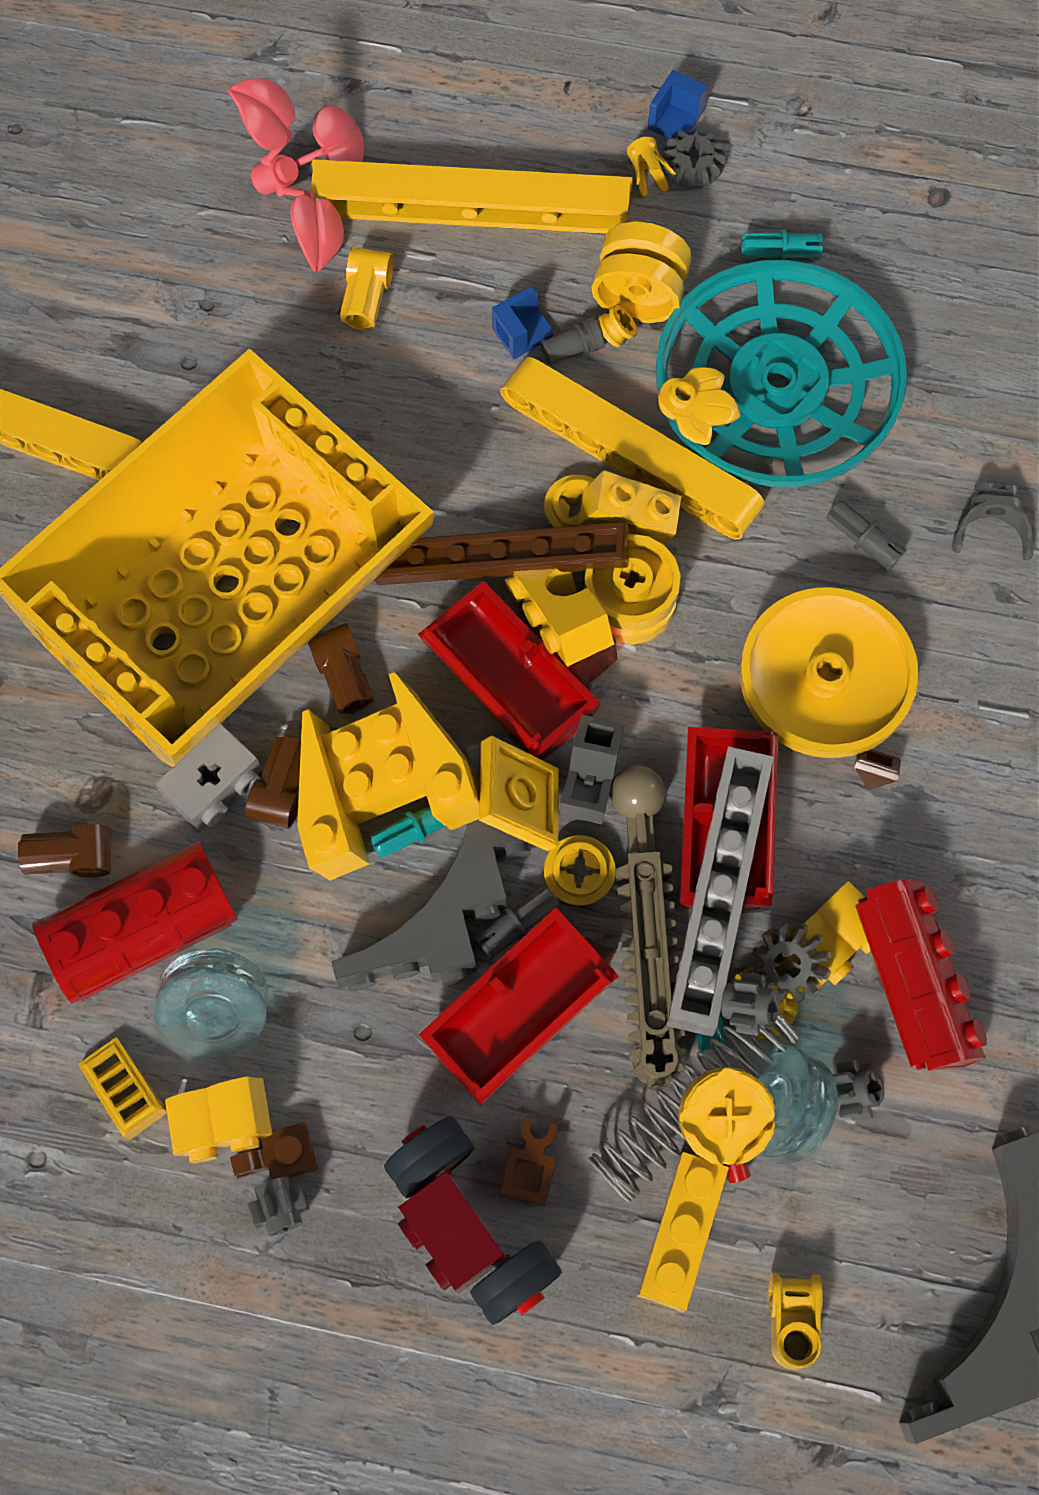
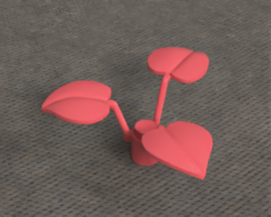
(267, 115)

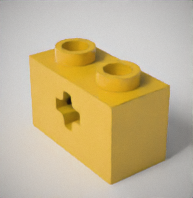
(621, 499)

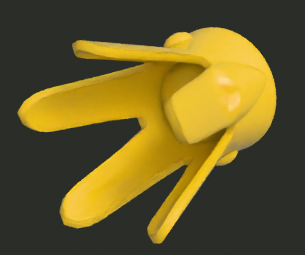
(645, 155)

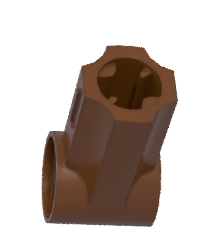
(338, 660)
(277, 792)
(81, 851)

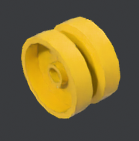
(642, 271)
(639, 597)

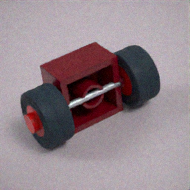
(453, 1233)

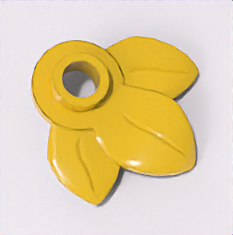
(703, 404)

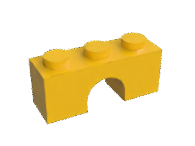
(568, 620)
(683, 1232)

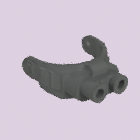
(998, 504)

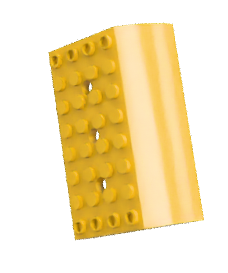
(203, 506)

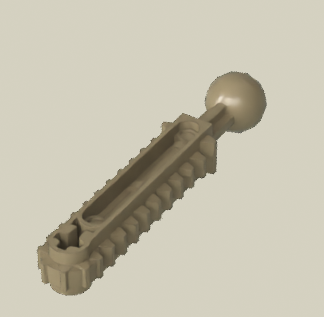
(638, 796)

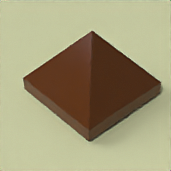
(877, 768)

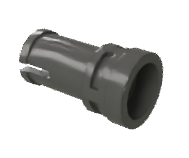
(583, 338)

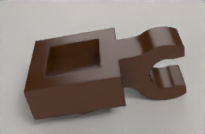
(284, 1153)

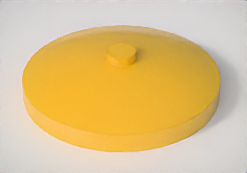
(828, 672)

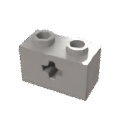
(216, 757)

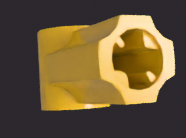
(366, 277)

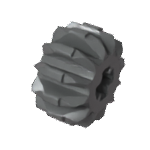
(791, 944)

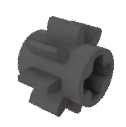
(750, 1003)
(858, 1090)
(278, 1206)

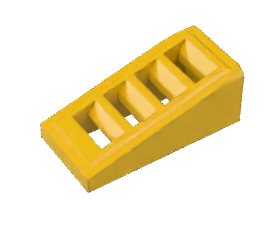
(143, 1117)

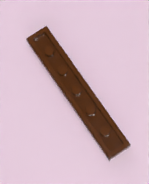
(510, 551)

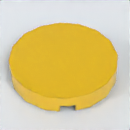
(727, 1116)

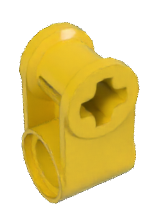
(795, 1315)

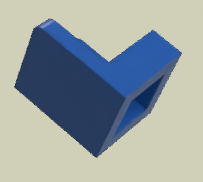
(677, 105)
(520, 323)

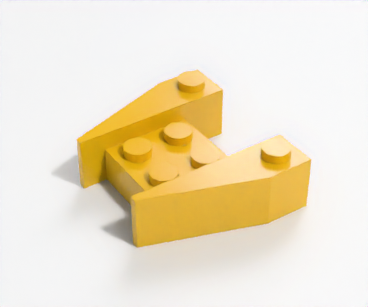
(373, 770)

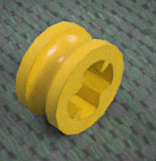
(617, 326)

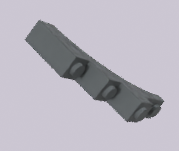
(438, 931)

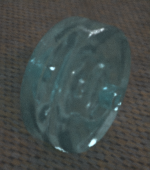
(211, 1003)
(803, 1102)

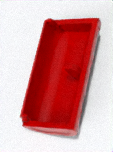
(510, 671)
(703, 771)
(134, 923)
(920, 977)
(518, 1005)

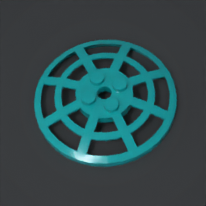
(795, 360)

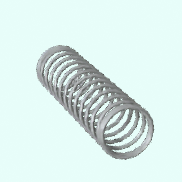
(615, 1181)

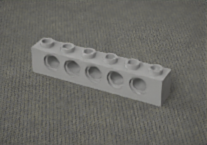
(720, 892)

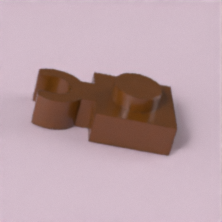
(529, 1170)

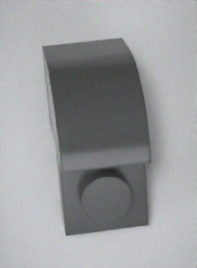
(592, 769)

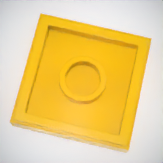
(519, 793)

